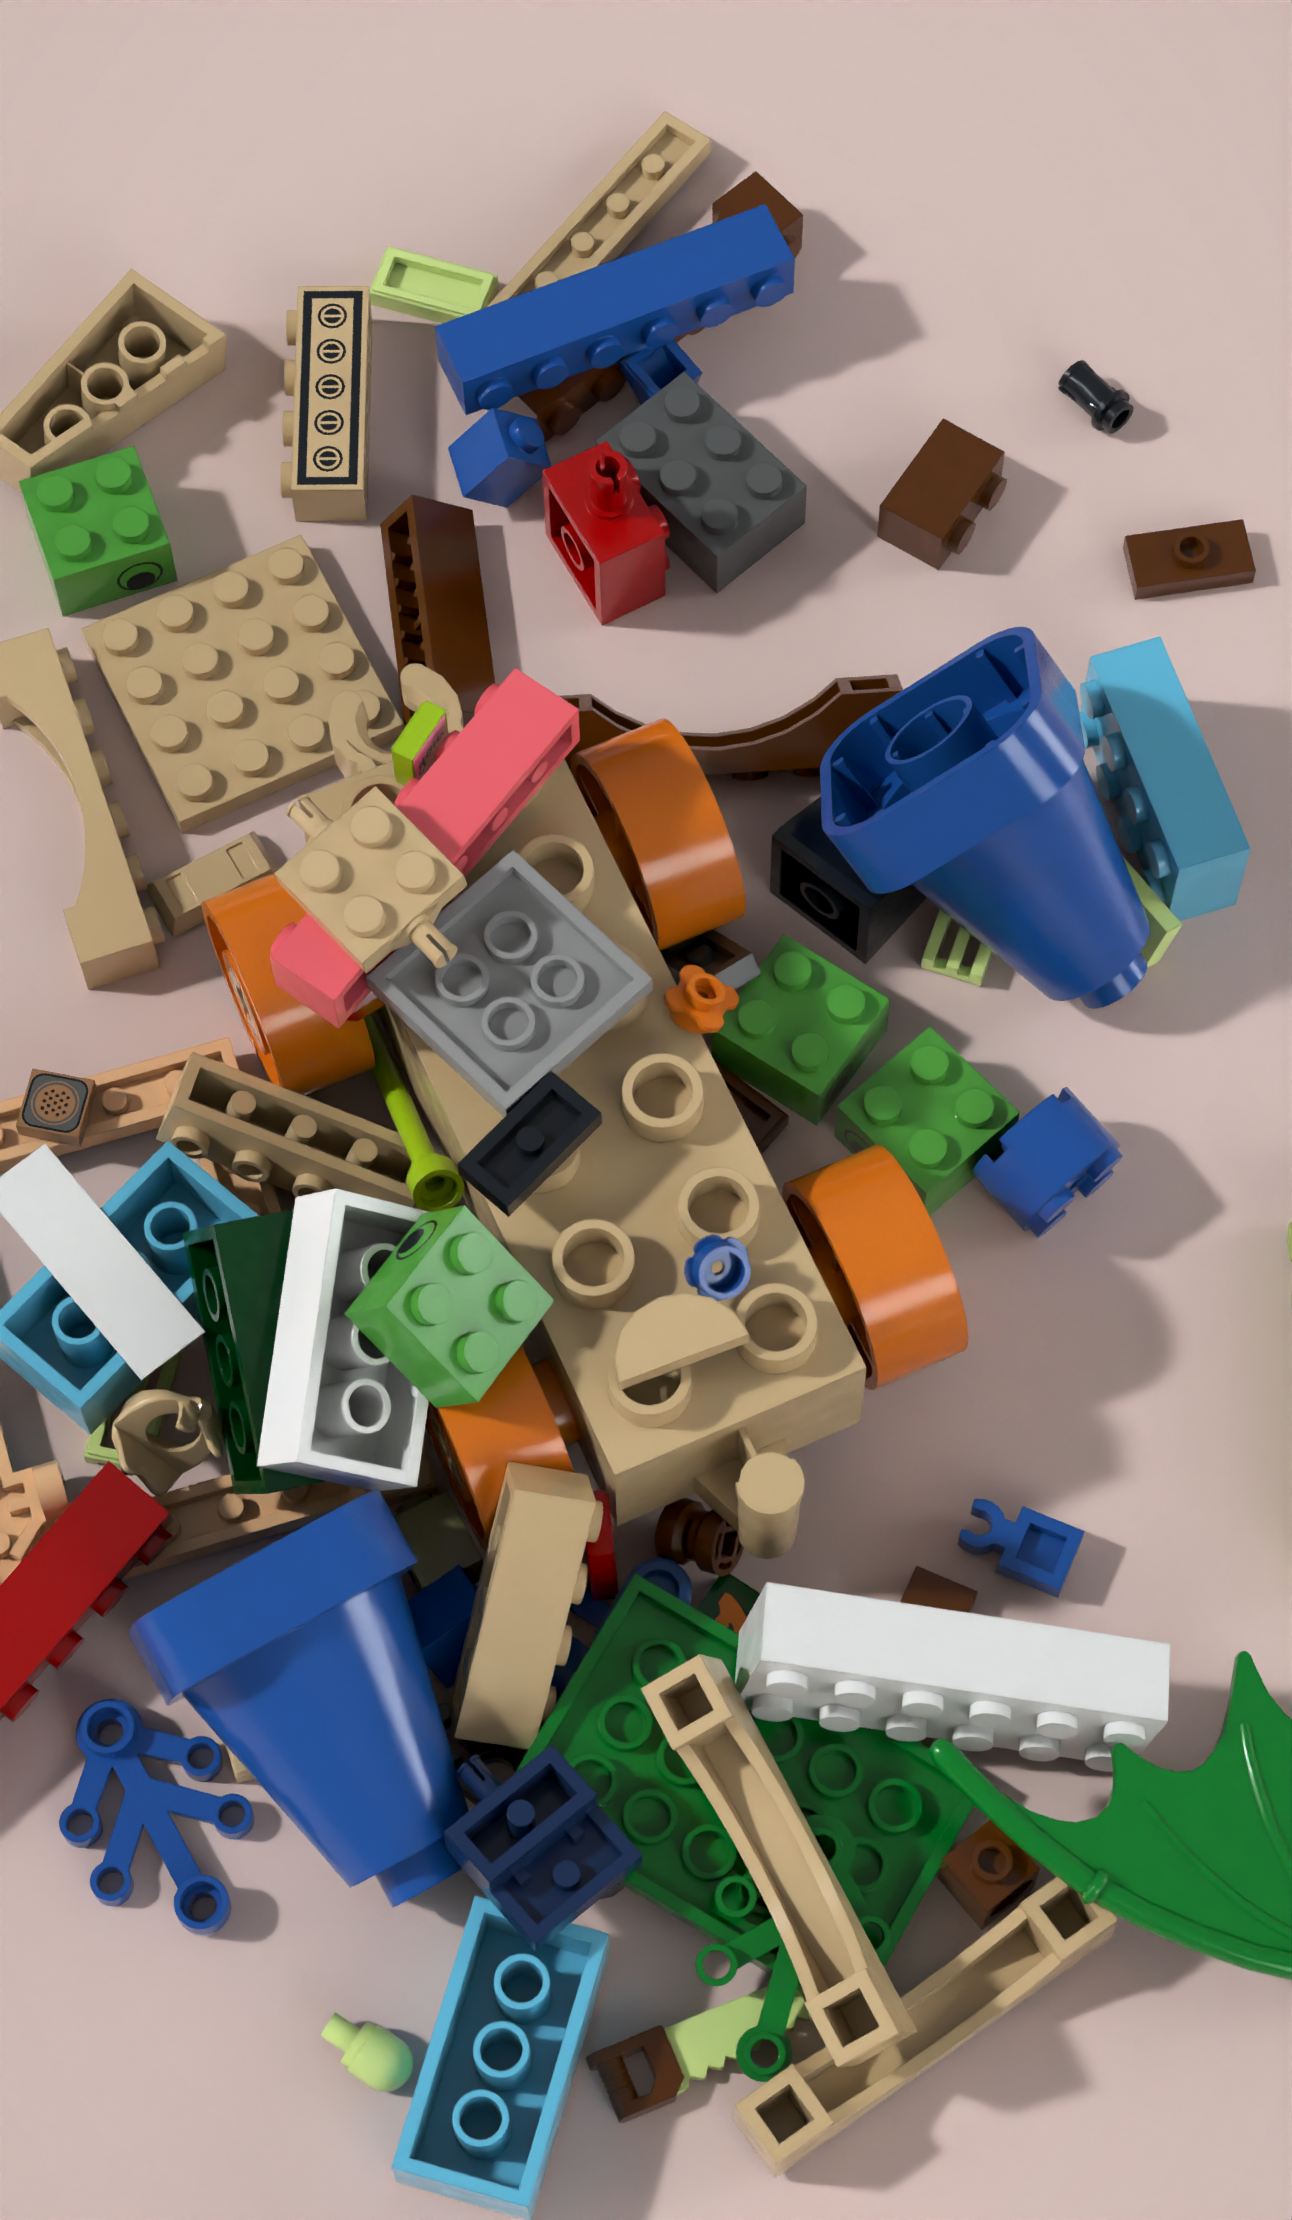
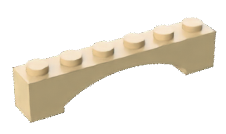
(107, 923)
(829, 1949)
(966, 1995)

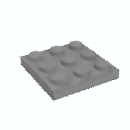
(522, 990)

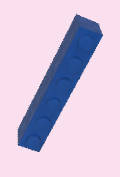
(615, 310)

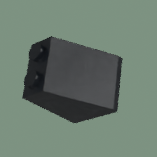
(827, 892)

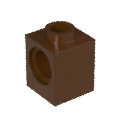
(987, 1874)

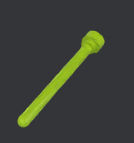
(432, 1176)

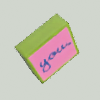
(418, 743)

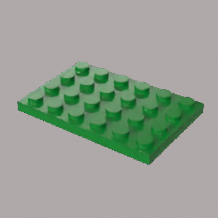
(880, 1787)

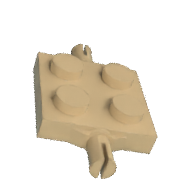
(371, 880)

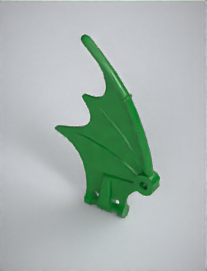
(1179, 1851)

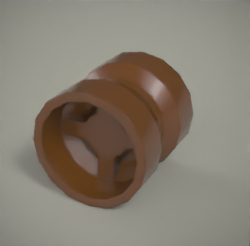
(697, 1535)

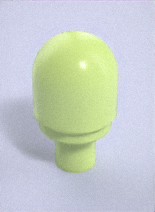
(371, 2053)

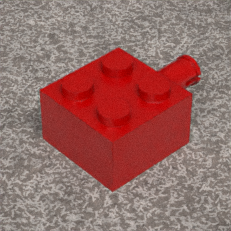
(606, 531)

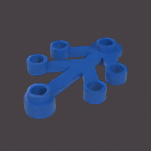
(148, 1806)

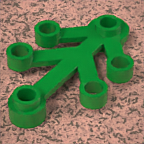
(766, 1937)

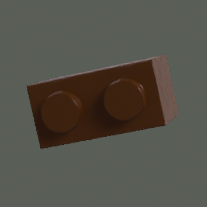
(942, 495)

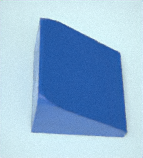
(655, 368)

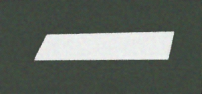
(95, 1263)

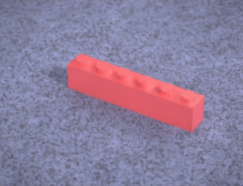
(461, 806)

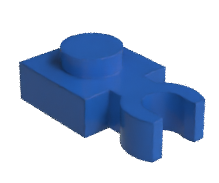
(1032, 1549)

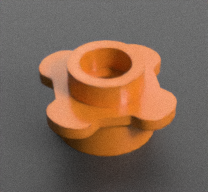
(699, 1001)

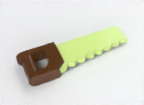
(681, 2053)

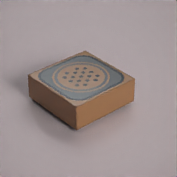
(56, 1107)

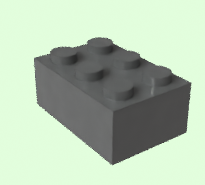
(710, 479)

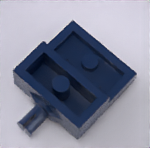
(539, 1844)

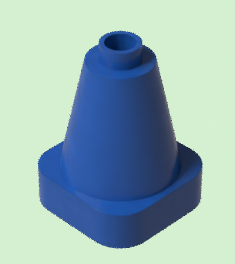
(991, 815)
(323, 1692)

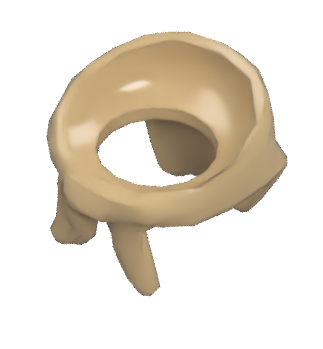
(160, 1460)

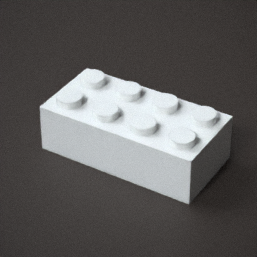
(332, 1395)

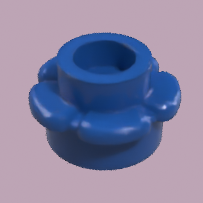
(730, 1279)

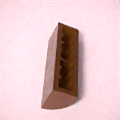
(438, 597)

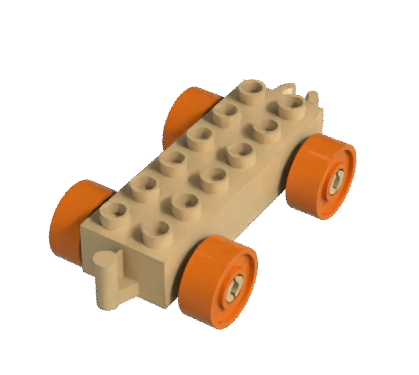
(842, 1264)

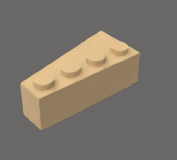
(108, 380)

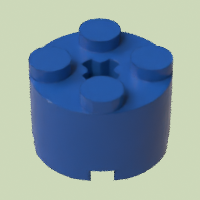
(1047, 1160)

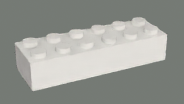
(950, 1676)

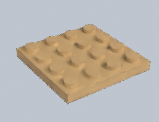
(237, 681)

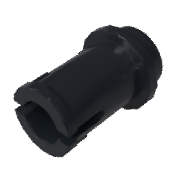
(1103, 403)

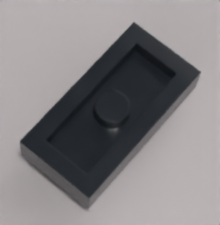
(529, 1143)

